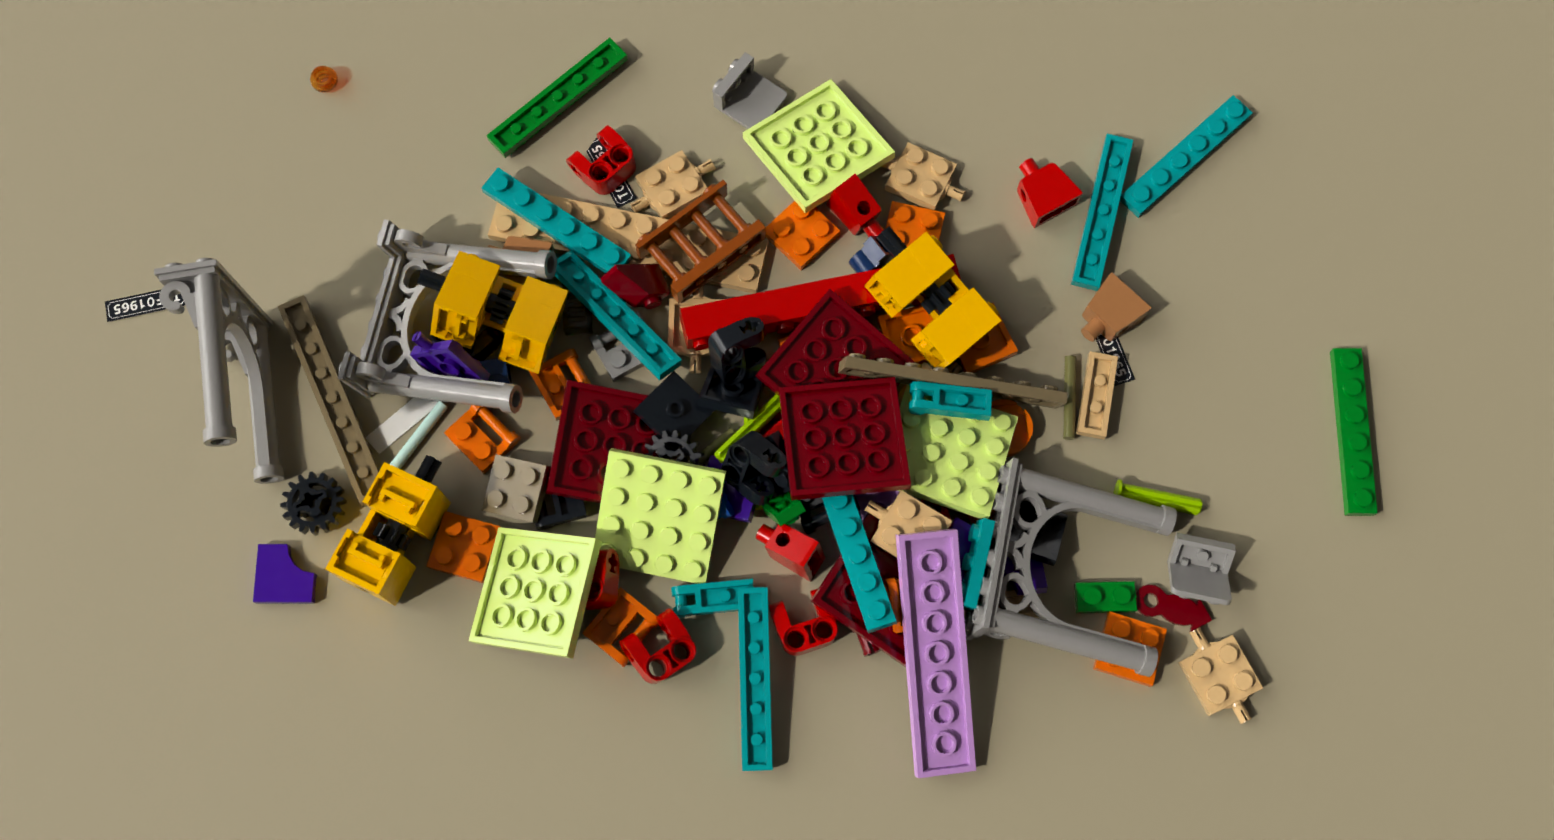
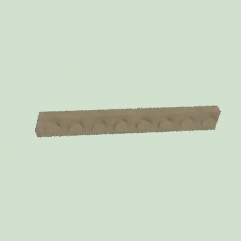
(1019, 391)
(330, 395)

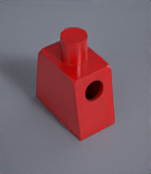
(1046, 191)
(856, 207)
(792, 549)

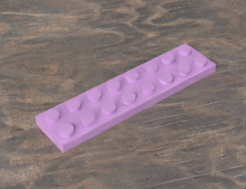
(935, 652)

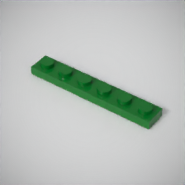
(557, 97)
(1353, 432)

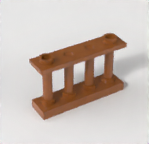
(705, 267)

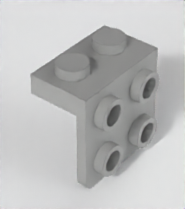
(746, 94)
(1200, 568)

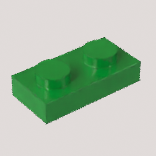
(783, 509)
(1105, 597)

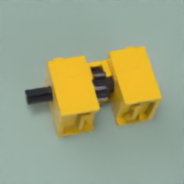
(926, 275)
(478, 296)
(399, 509)

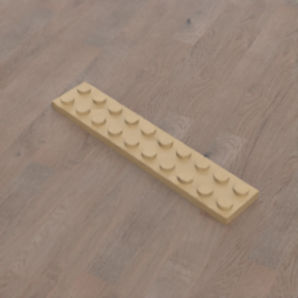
(626, 228)

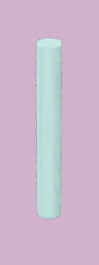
(419, 435)

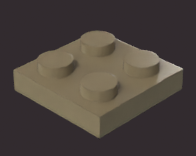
(516, 488)

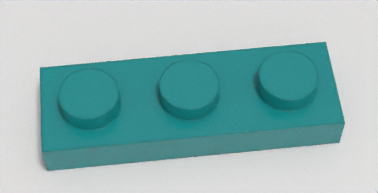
(975, 561)

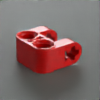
(606, 164)
(605, 578)
(805, 629)
(665, 657)

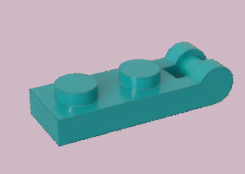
(950, 400)
(709, 597)

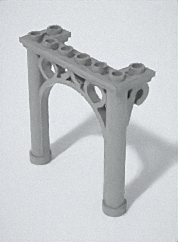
(406, 255)
(224, 316)
(1006, 622)

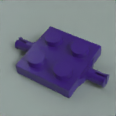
(446, 358)

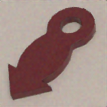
(1172, 608)

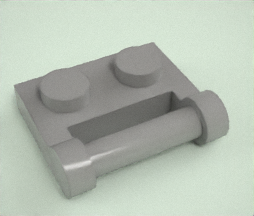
(618, 360)

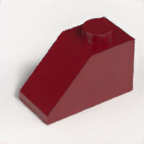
(637, 284)

